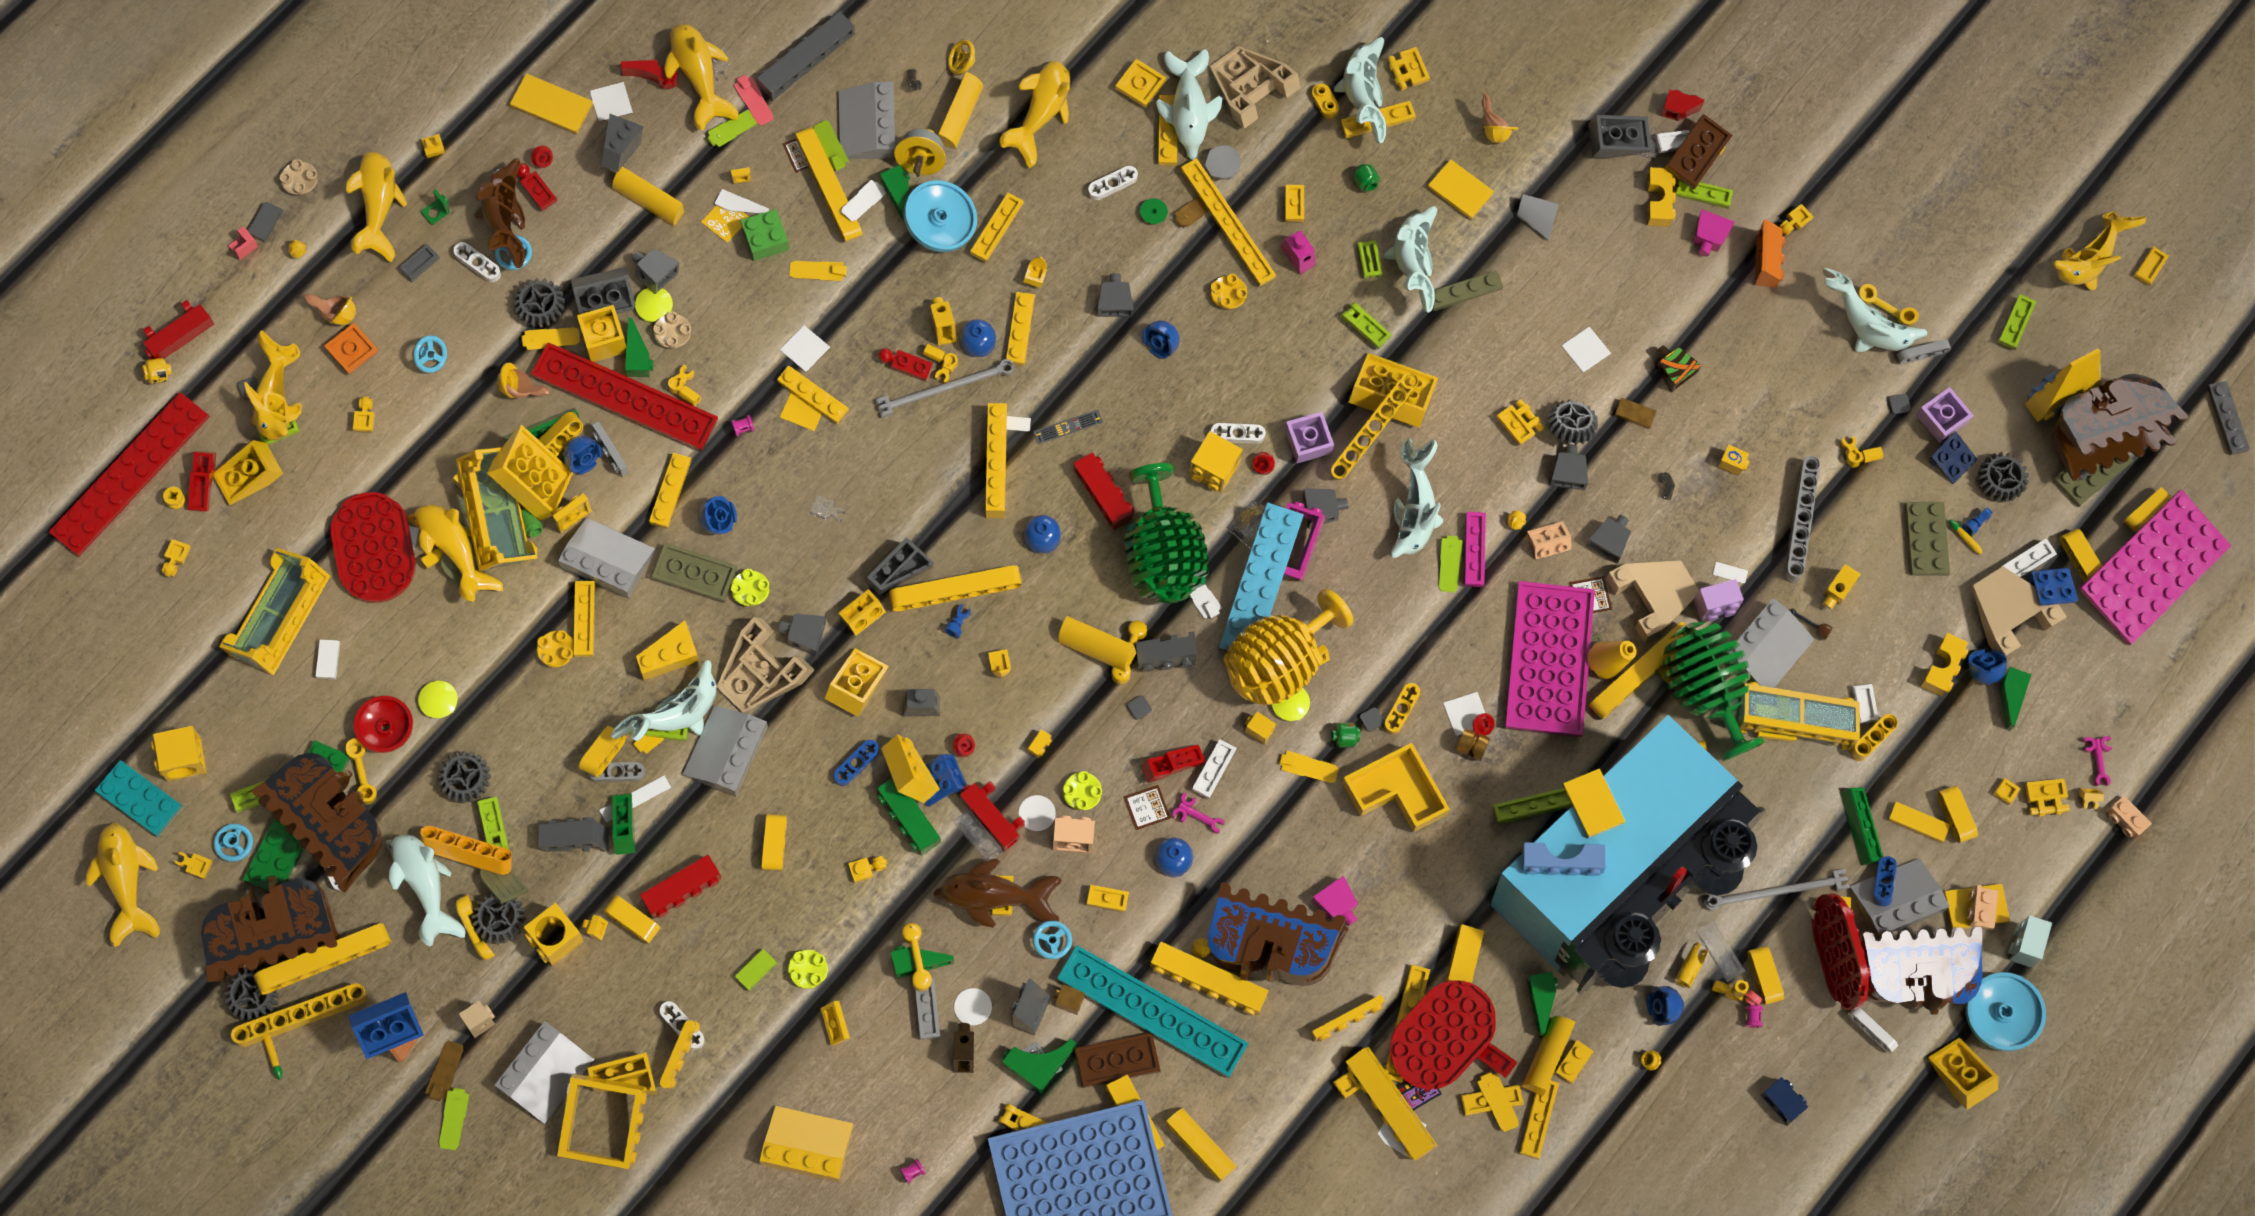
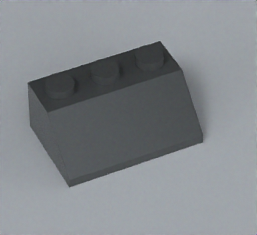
(604, 290)

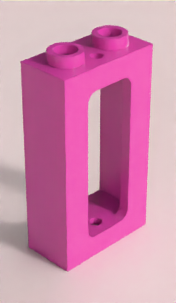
(1318, 521)

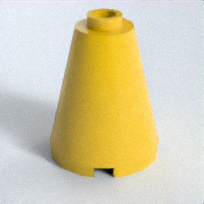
(1610, 657)

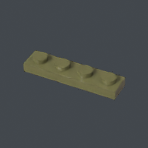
(1467, 290)

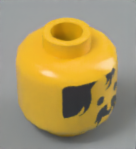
(156, 370)

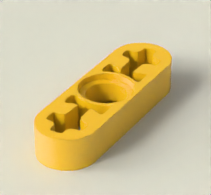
(1404, 716)

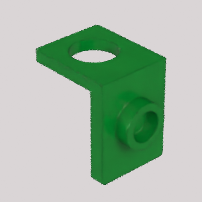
(440, 203)

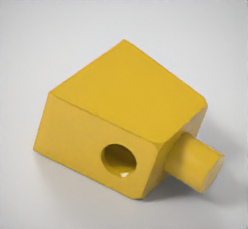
(942, 317)
(1844, 581)

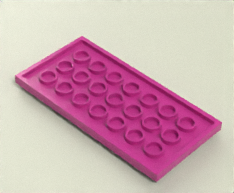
(2155, 567)
(1550, 659)

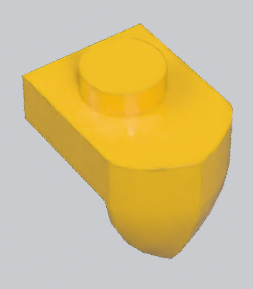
(1036, 272)
(1000, 663)

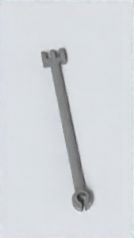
(888, 405)
(1836, 880)

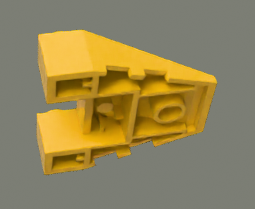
(2072, 380)

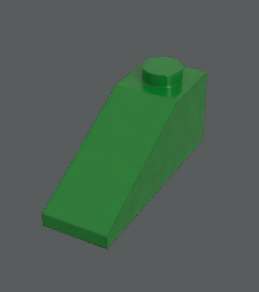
(897, 187)
(637, 356)
(2012, 692)
(623, 824)
(904, 962)
(1542, 995)

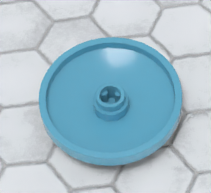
(940, 216)
(2006, 1012)

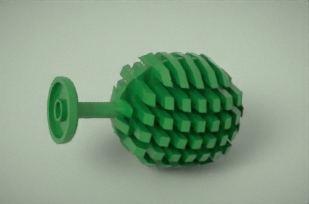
(1163, 546)
(1710, 678)

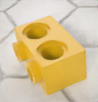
(862, 612)

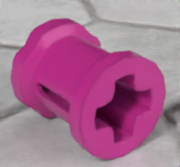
(743, 425)
(1754, 1016)
(912, 1171)

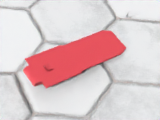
(752, 97)

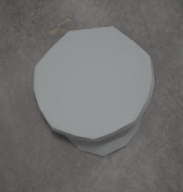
(1223, 162)

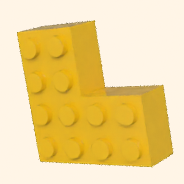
(1401, 778)

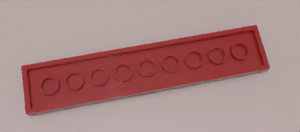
(624, 396)
(129, 474)

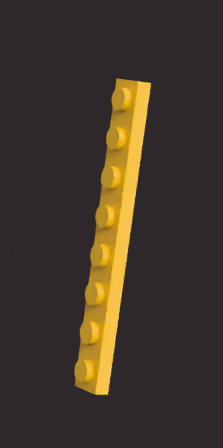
(1228, 222)

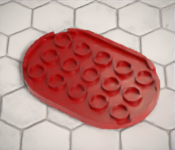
(373, 547)
(1840, 951)
(1443, 1034)

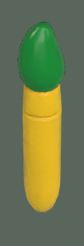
(1965, 536)
(277, 1070)

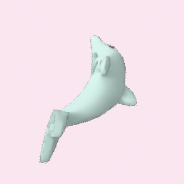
(1363, 87)
(1189, 109)
(1413, 255)
(1869, 323)
(1420, 514)
(676, 711)
(421, 871)

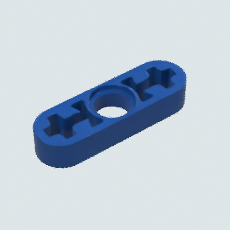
(870, 757)
(1882, 874)

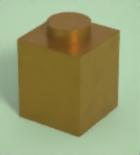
(1069, 999)

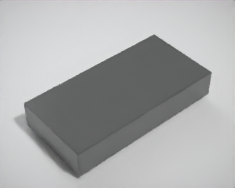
(265, 221)
(419, 262)

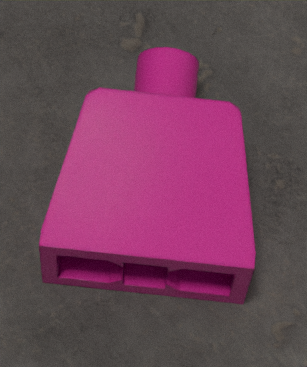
(1711, 232)
(1297, 249)
(1337, 900)

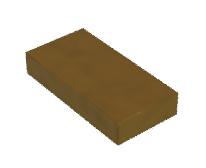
(1635, 413)

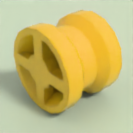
(176, 501)

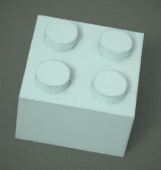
(2029, 941)

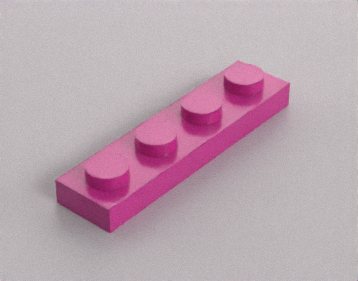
(1475, 549)

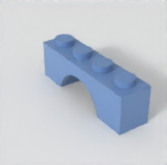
(1538, 859)

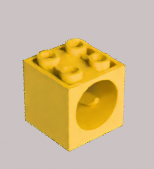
(602, 333)
(1215, 462)
(179, 753)
(553, 916)

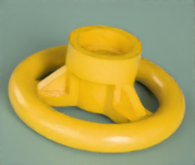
(964, 59)

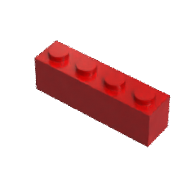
(1103, 490)
(681, 886)

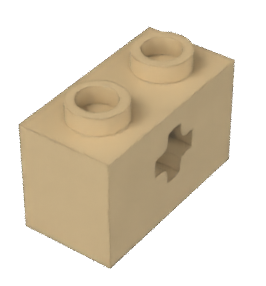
(477, 1018)

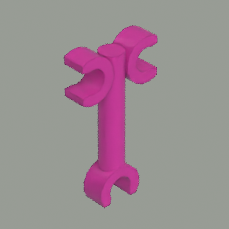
(2099, 746)
(1186, 808)

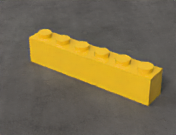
(996, 460)
(1209, 979)
(1391, 1104)

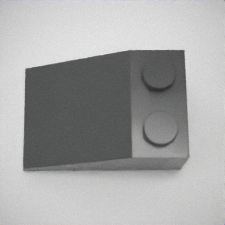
(1619, 136)

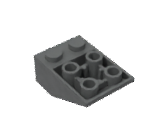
(1030, 1008)

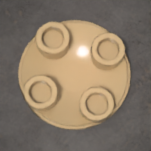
(299, 177)
(672, 330)

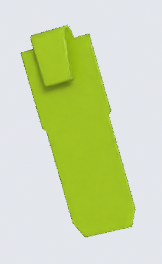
(729, 130)
(831, 145)
(1450, 563)
(454, 1115)

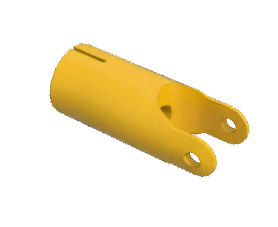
(1691, 966)

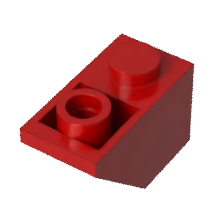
(1681, 105)

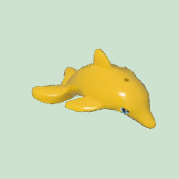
(694, 58)
(1048, 98)
(378, 190)
(2090, 261)
(269, 403)
(444, 530)
(119, 864)

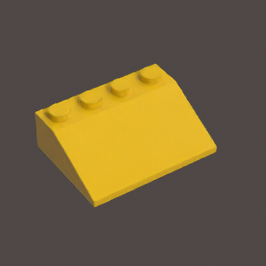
(1377, 380)
(531, 473)
(806, 1144)

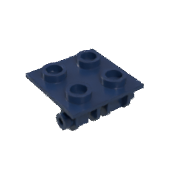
(1953, 457)

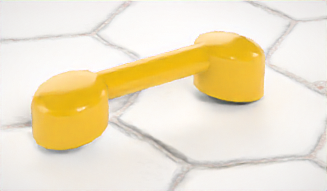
(1906, 317)
(1137, 630)
(356, 752)
(464, 909)
(921, 978)

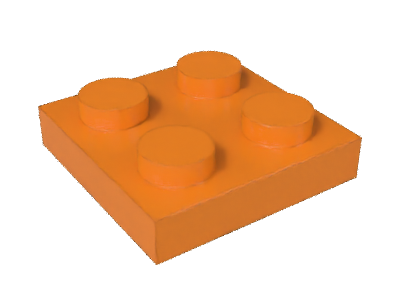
(351, 348)

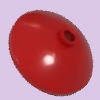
(375, 715)

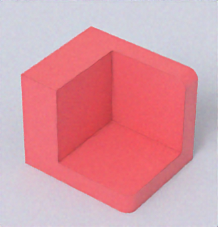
(244, 244)

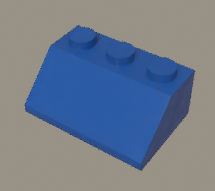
(386, 1025)

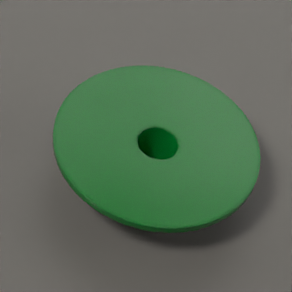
(1153, 211)

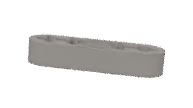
(1924, 351)
(630, 778)

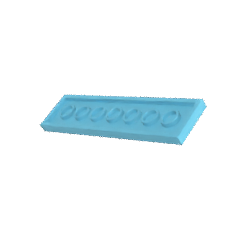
(1263, 570)

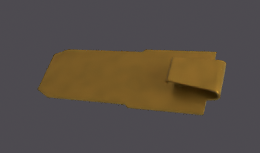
(1190, 213)
(444, 1072)

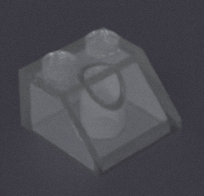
(1247, 523)

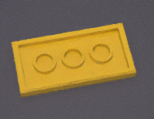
(551, 103)

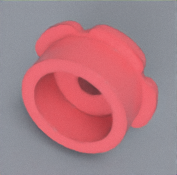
(1753, 998)

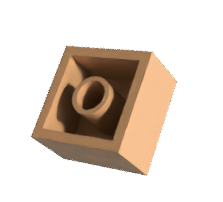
(1073, 834)

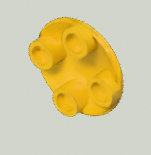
(1228, 292)
(555, 649)

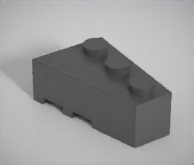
(620, 142)
(899, 566)
(1166, 653)
(573, 835)

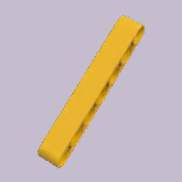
(827, 182)
(1376, 416)
(955, 588)
(1634, 676)
(323, 959)
(309, 1015)

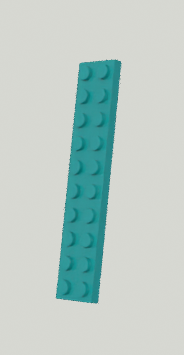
(1153, 1011)

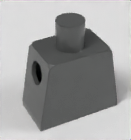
(655, 269)
(1115, 298)
(1570, 470)
(1326, 501)
(1611, 538)
(804, 632)
(921, 702)

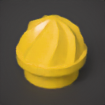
(297, 248)
(1516, 519)
(1201, 948)
(1651, 1060)

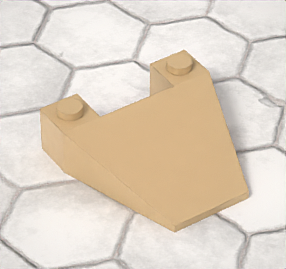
(1247, 78)
(1662, 587)
(2006, 602)
(754, 674)

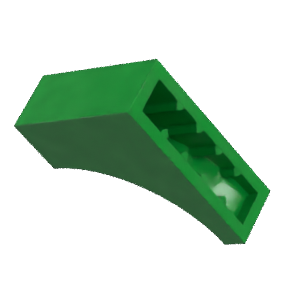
(1036, 1069)

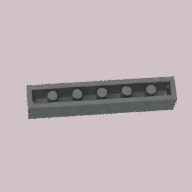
(805, 55)

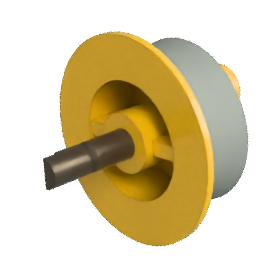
(920, 152)

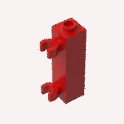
(177, 333)
(989, 816)

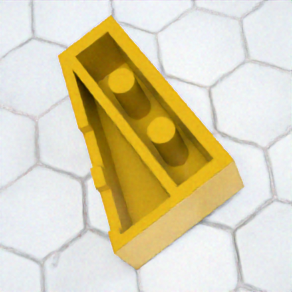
(668, 653)
(908, 769)
(629, 1070)

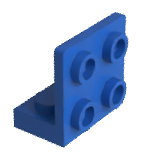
(2053, 586)
(947, 776)

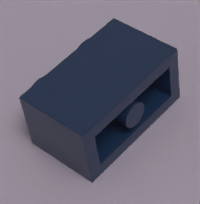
(1785, 1100)

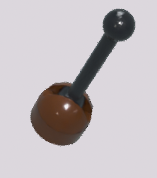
(1823, 630)

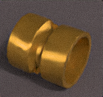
(1473, 744)

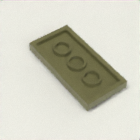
(2082, 490)
(1927, 539)
(694, 572)

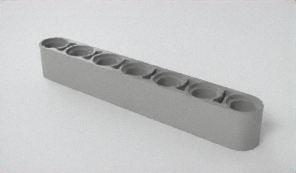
(1798, 526)

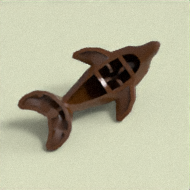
(498, 209)
(982, 892)

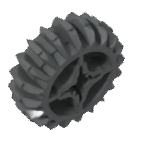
(552, 295)
(1572, 422)
(1988, 471)
(456, 779)
(493, 923)
(245, 998)

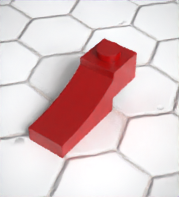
(649, 70)
(201, 480)
(1172, 763)

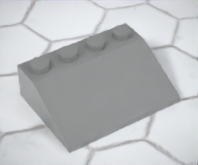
(867, 121)
(606, 557)
(1772, 644)
(726, 749)
(1913, 900)
(542, 1072)

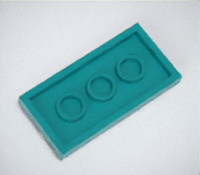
(138, 798)

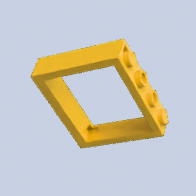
(569, 1117)

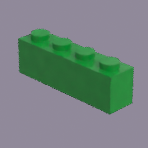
(910, 817)

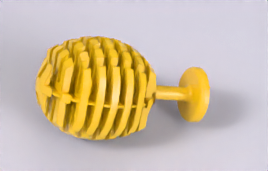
(1281, 653)

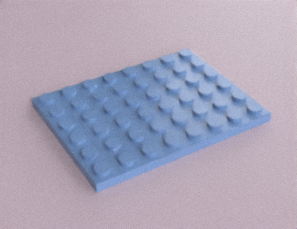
(1083, 1166)

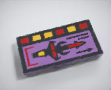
(1416, 1096)

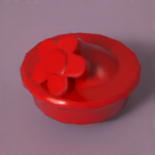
(542, 156)
(1263, 463)
(1483, 724)
(963, 745)

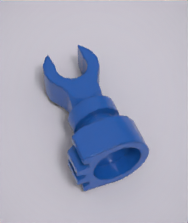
(1972, 526)
(953, 628)

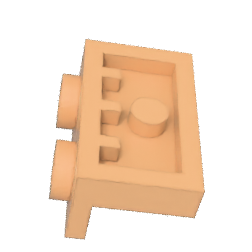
(1550, 540)
(2128, 818)
(1982, 908)

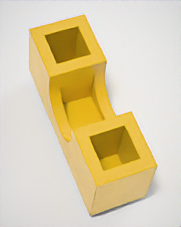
(1661, 212)
(1952, 651)

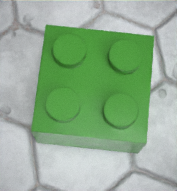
(765, 235)

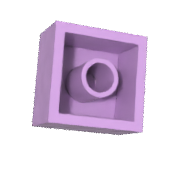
(1944, 415)
(1309, 437)
(1718, 600)

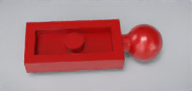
(536, 187)
(906, 363)
(1497, 1060)

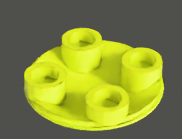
(653, 306)
(750, 588)
(438, 699)
(1293, 708)
(1082, 791)
(807, 969)

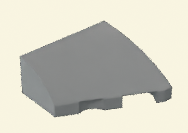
(1538, 214)

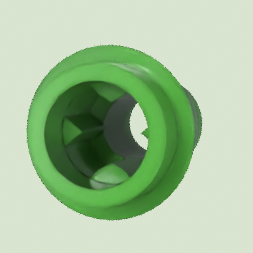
(532, 525)

